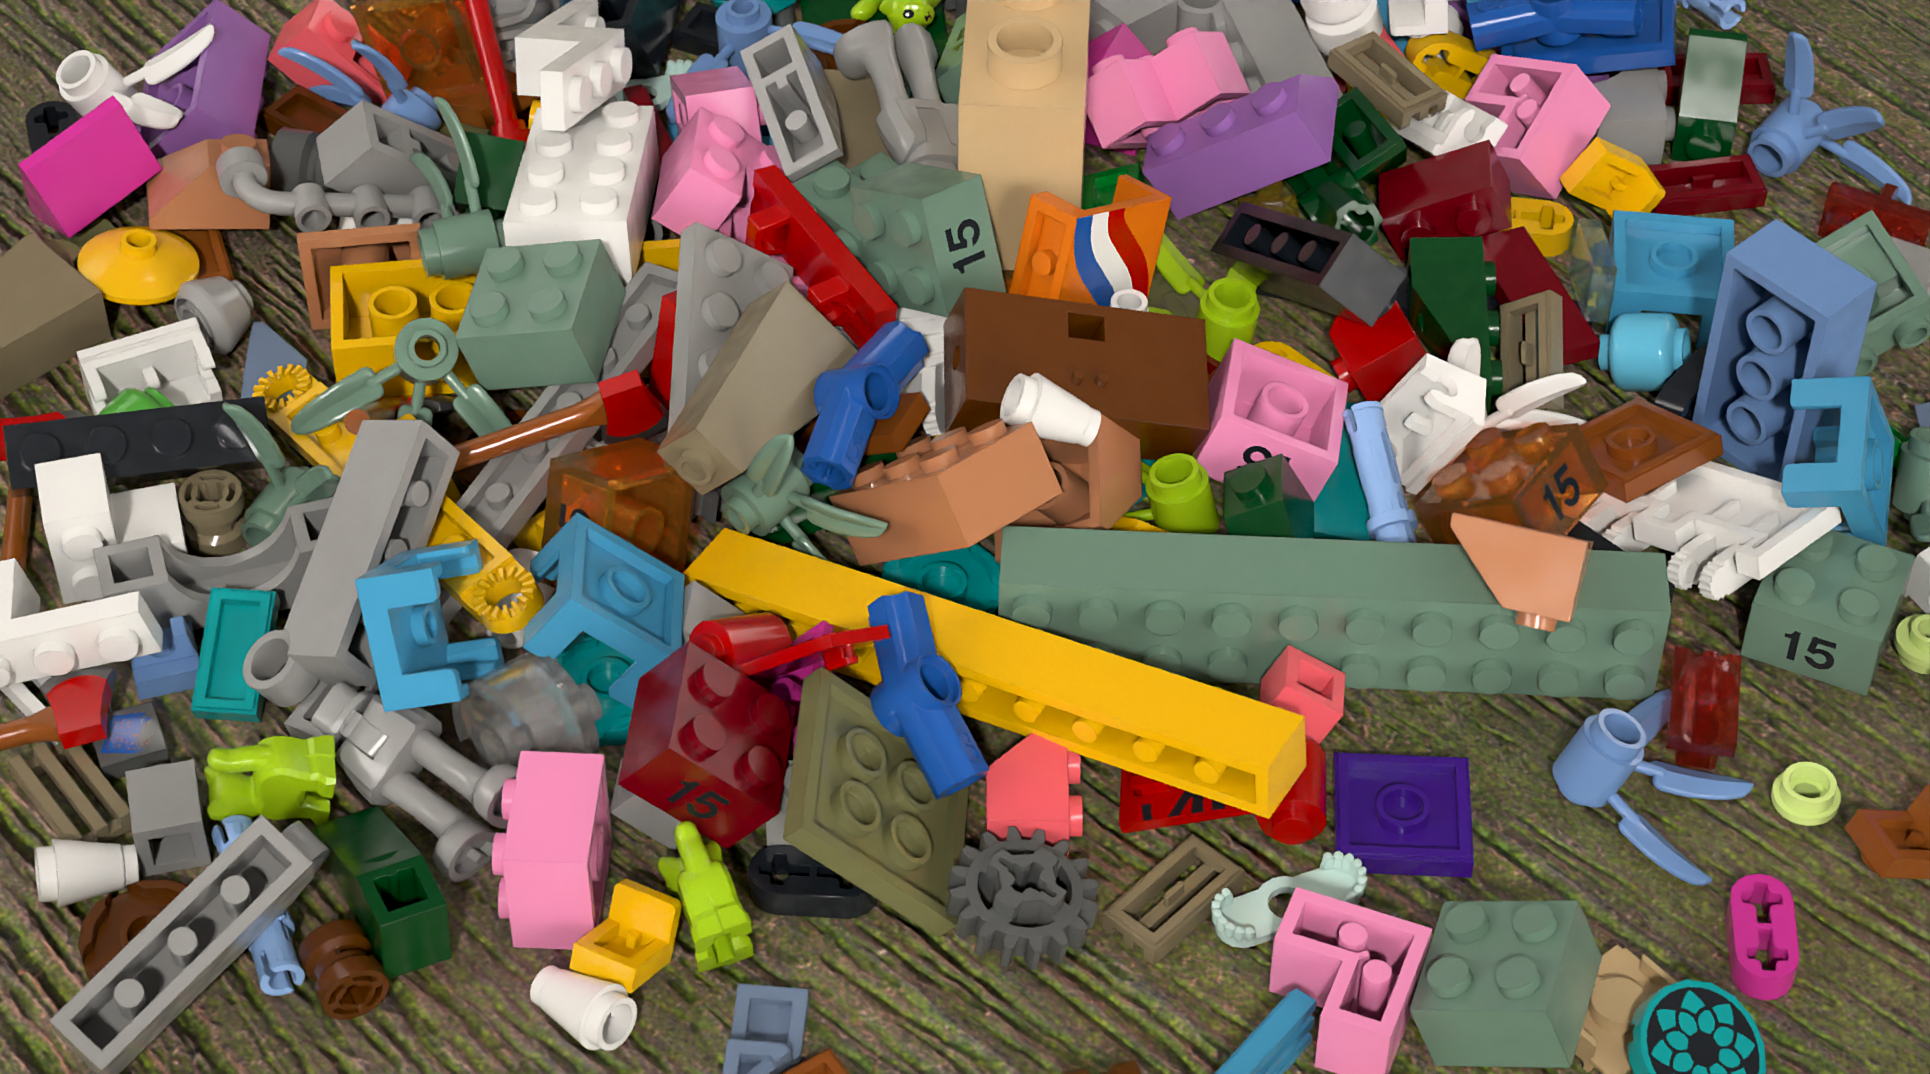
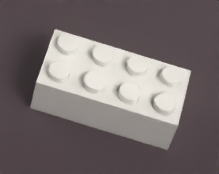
(588, 183)

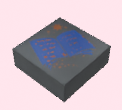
(131, 742)

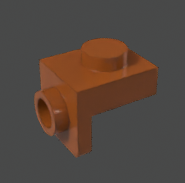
(1895, 840)

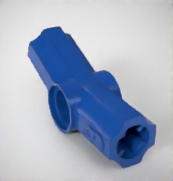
(1551, 21)
(857, 397)
(921, 696)

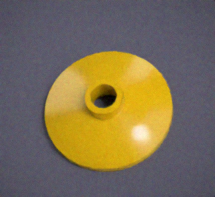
(138, 264)

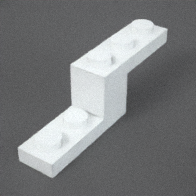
(571, 63)
(68, 637)

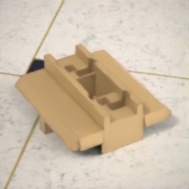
(1618, 991)

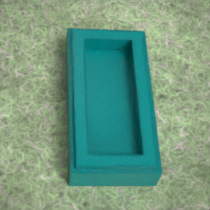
(231, 628)

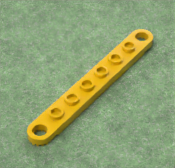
(332, 447)

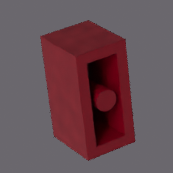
(1446, 197)

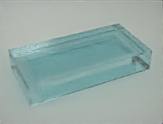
(1592, 270)

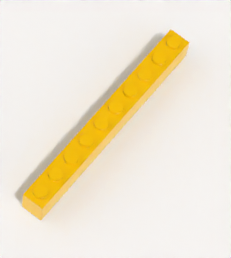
(1037, 680)

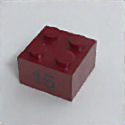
(707, 745)

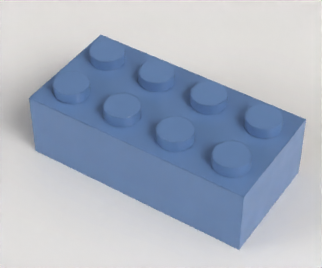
(1778, 318)

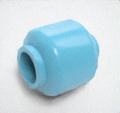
(1644, 350)

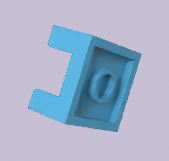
(1668, 265)
(1850, 459)
(609, 594)
(409, 632)

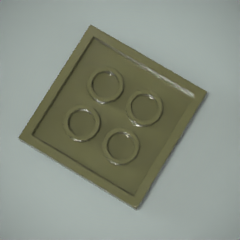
(867, 806)

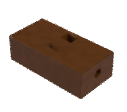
(1126, 363)

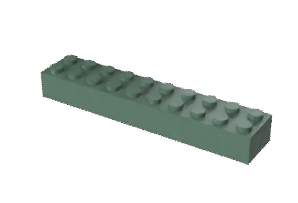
(1365, 607)

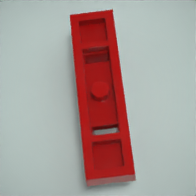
(835, 279)

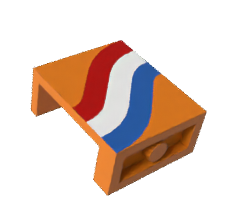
(1091, 251)

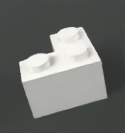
(85, 516)

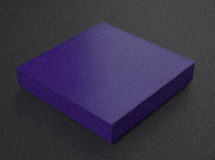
(1404, 813)

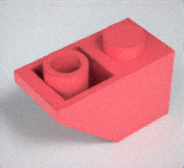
(326, 33)
(1032, 792)

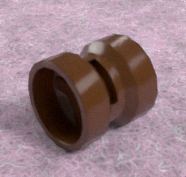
(344, 972)

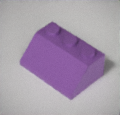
(218, 88)
(1243, 144)

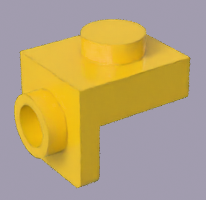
(1612, 179)
(633, 939)

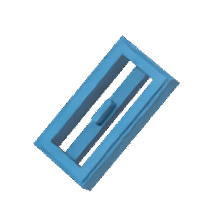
(1277, 1039)

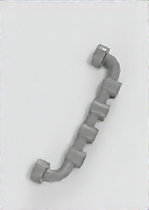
(244, 176)

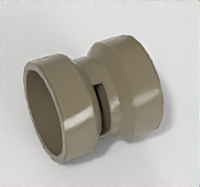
(213, 513)

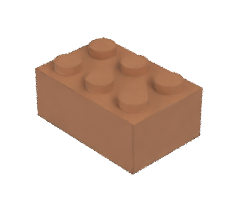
(949, 490)

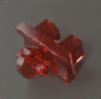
(1899, 219)
(1703, 707)

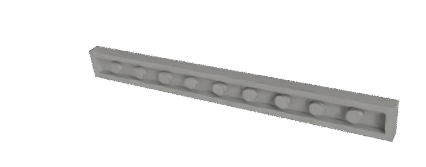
(516, 483)

